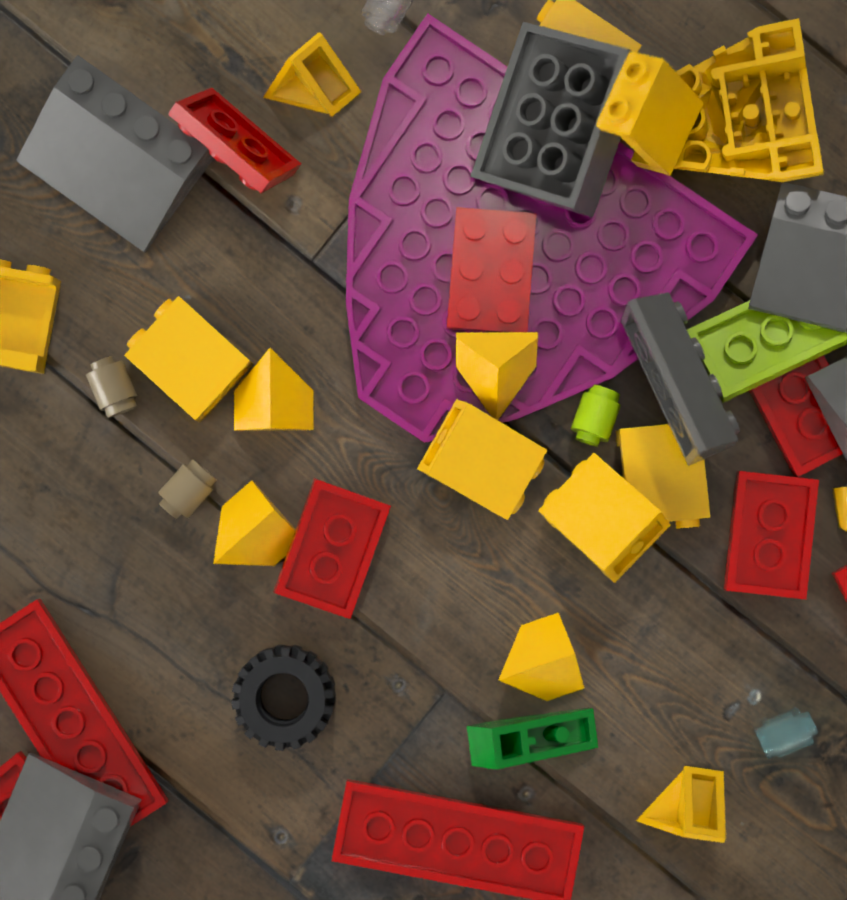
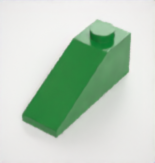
(531, 738)

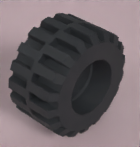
(259, 721)

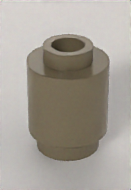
(112, 387)
(186, 489)

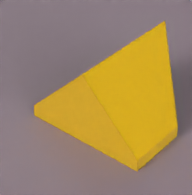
(314, 79)
(496, 365)
(273, 398)
(252, 530)
(543, 660)
(691, 806)

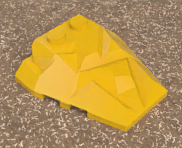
(754, 109)

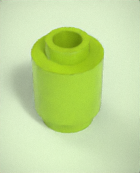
(596, 415)

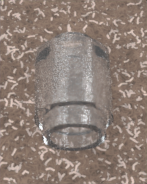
(385, 14)

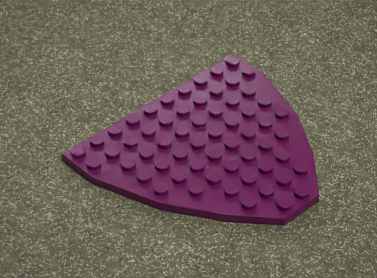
(401, 224)

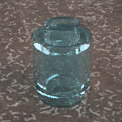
(786, 733)

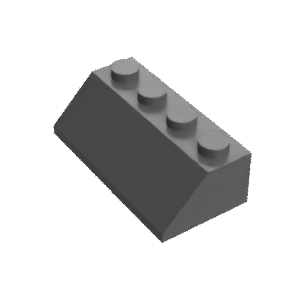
(678, 377)

